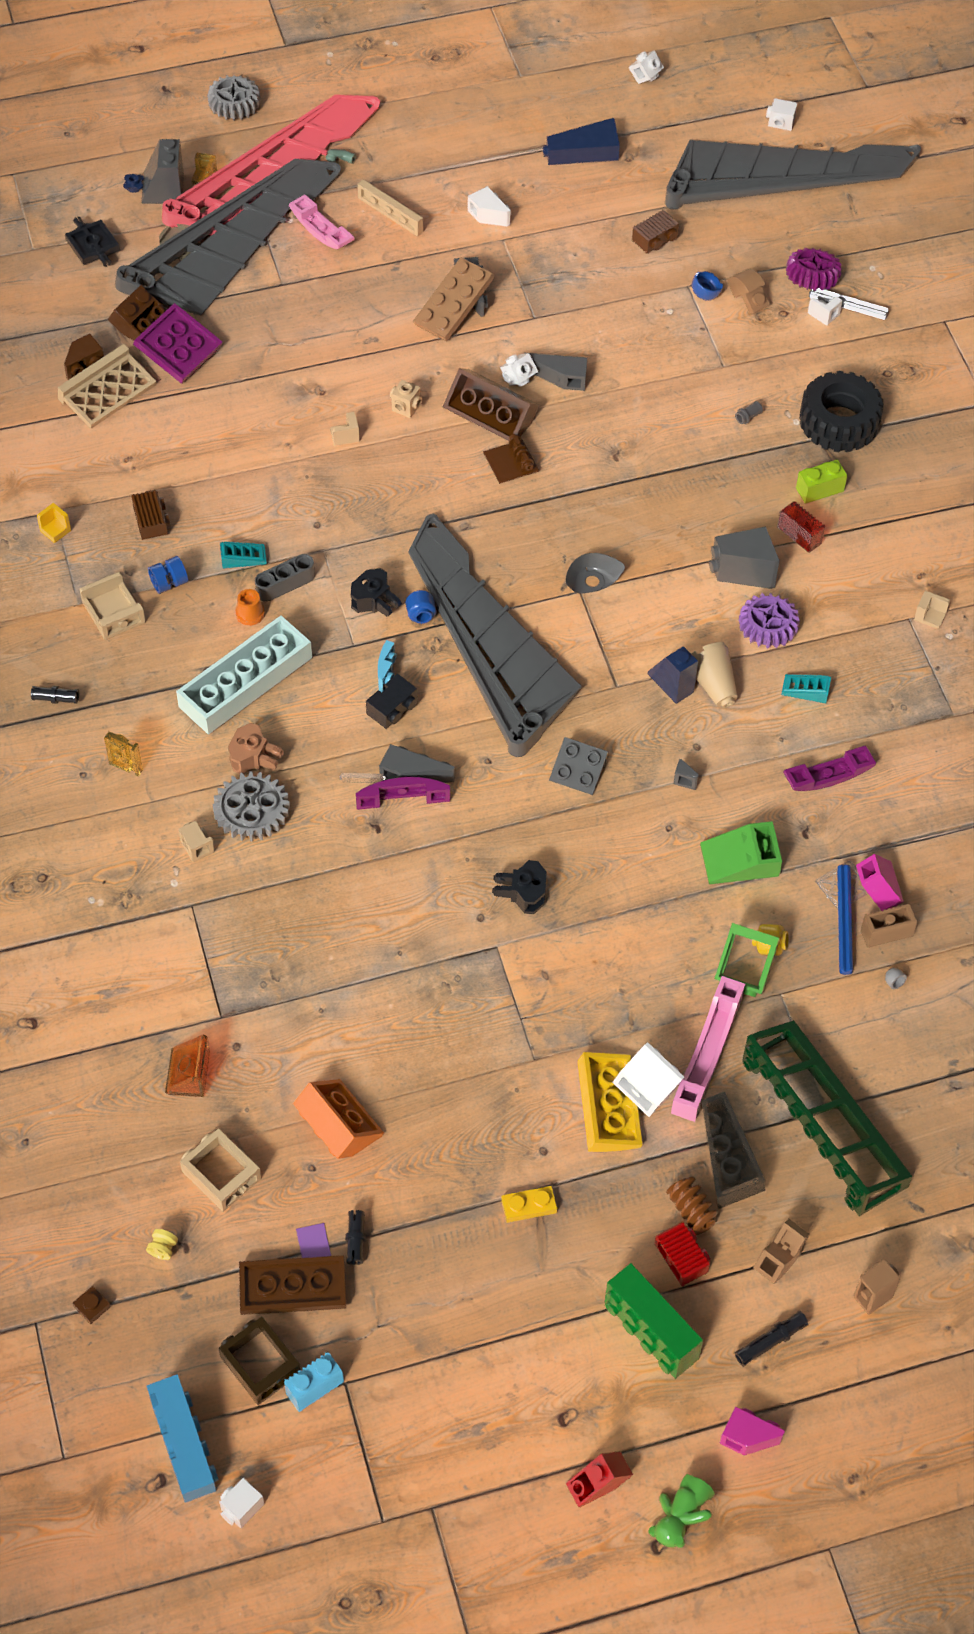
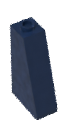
(584, 144)

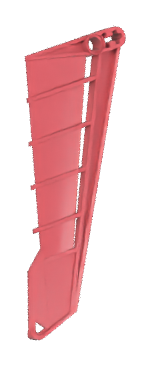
(327, 123)

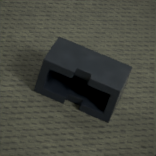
(393, 702)

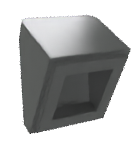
(685, 776)

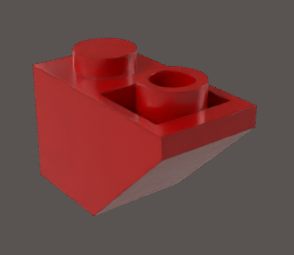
(599, 1478)

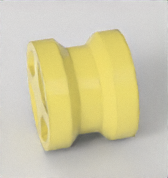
(162, 1244)

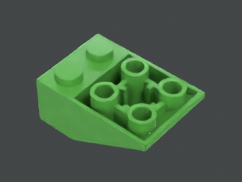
(742, 854)

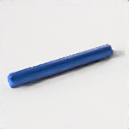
(845, 920)

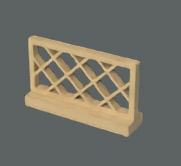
(92, 377)

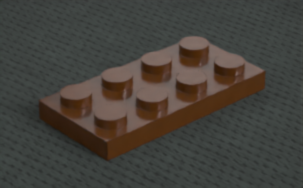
(292, 1285)

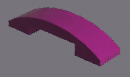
(831, 772)
(402, 788)

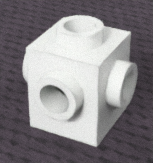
(646, 67)
(518, 369)

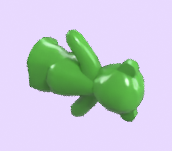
(684, 1511)

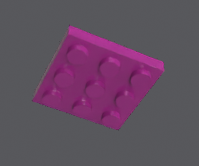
(177, 343)

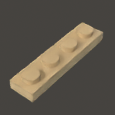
(390, 207)

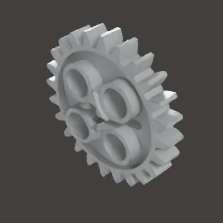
(251, 806)

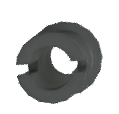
(744, 415)

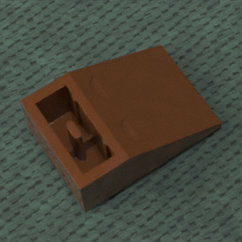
(136, 313)

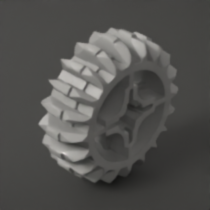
(233, 97)

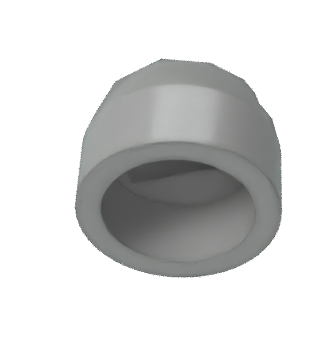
(895, 978)

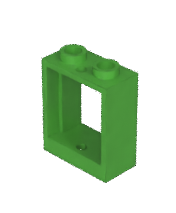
(735, 929)

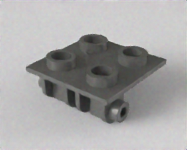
(578, 766)

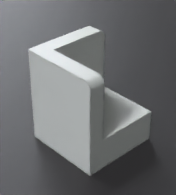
(825, 311)

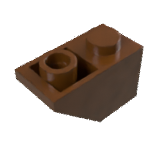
(81, 355)

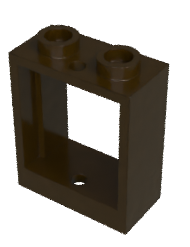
(273, 1381)

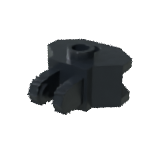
(373, 593)
(527, 886)

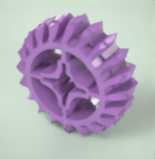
(769, 620)

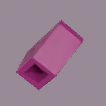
(880, 881)
(749, 1433)

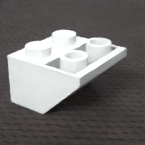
(648, 1079)

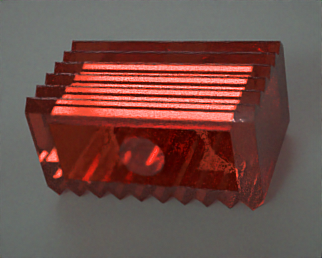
(801, 526)

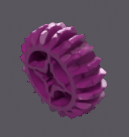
(813, 269)

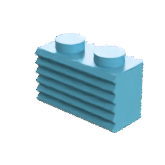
(313, 1381)

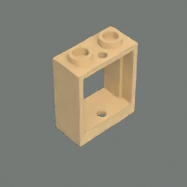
(236, 1187)

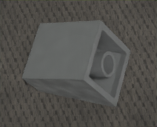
(163, 173)
(745, 558)

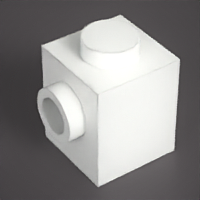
(782, 114)
(240, 1503)

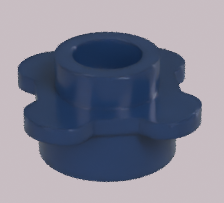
(133, 182)

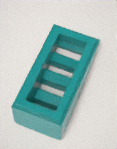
(230, 550)
(814, 681)

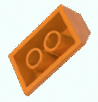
(337, 1117)

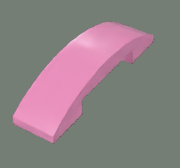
(318, 225)

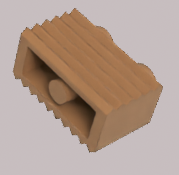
(888, 925)
(876, 1286)

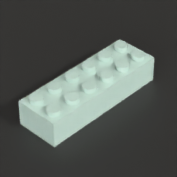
(244, 674)

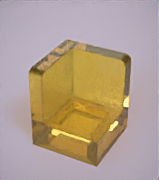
(205, 167)

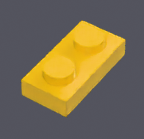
(529, 1204)

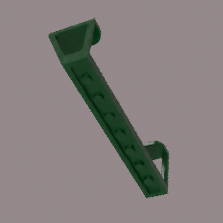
(856, 1193)

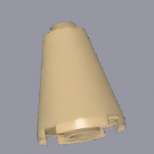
(716, 674)

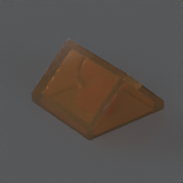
(188, 1068)

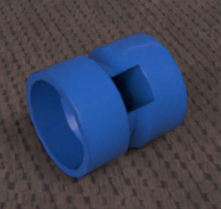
(175, 574)

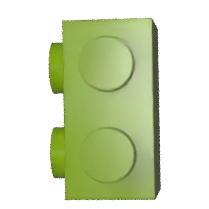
(821, 481)

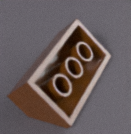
(489, 404)

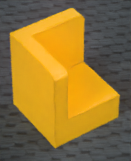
(54, 522)

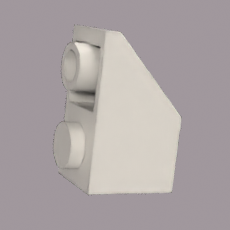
(488, 208)

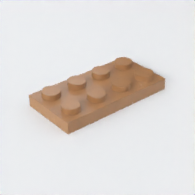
(453, 299)

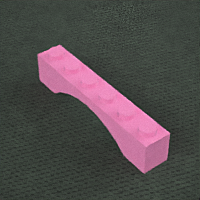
(708, 1049)

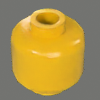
(774, 930)

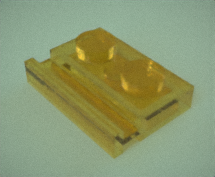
(122, 753)

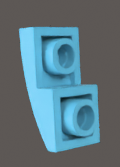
(385, 664)

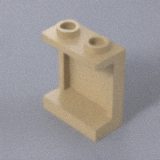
(111, 606)

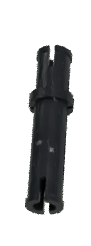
(776, 1335)

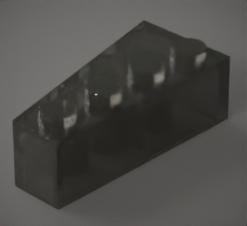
(731, 1158)

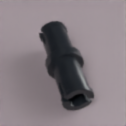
(55, 694)
(355, 1237)

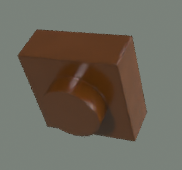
(91, 1305)

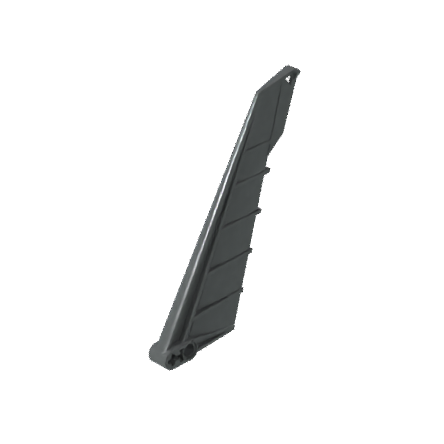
(777, 169)
(211, 266)
(525, 665)

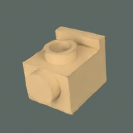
(196, 841)

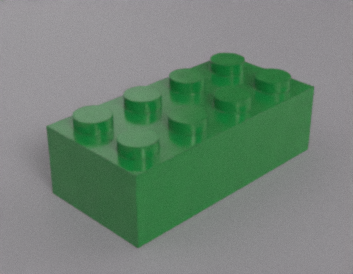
(652, 1321)

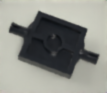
(92, 241)

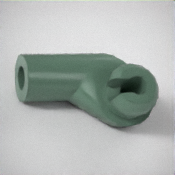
(341, 154)

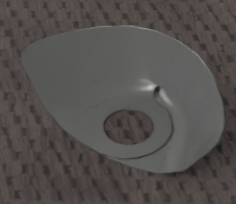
(599, 565)

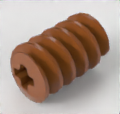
(692, 1205)

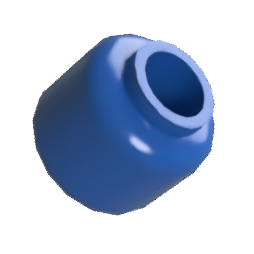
(420, 606)

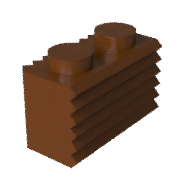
(655, 231)
(149, 514)

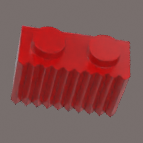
(682, 1253)

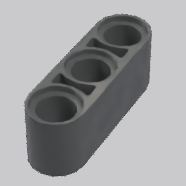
(285, 577)

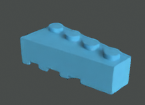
(181, 1438)

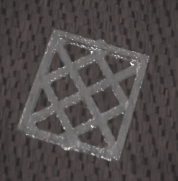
(820, 880)

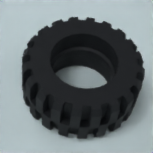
(837, 431)

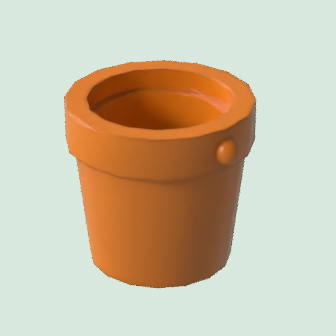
(249, 607)

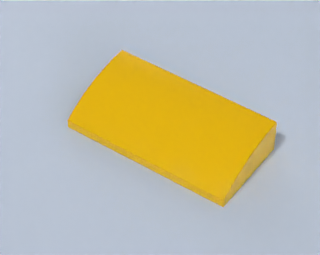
(608, 1113)

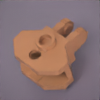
(250, 750)

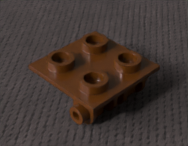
(511, 460)

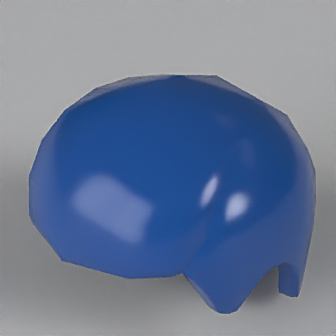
(706, 286)

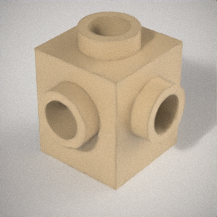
(405, 398)

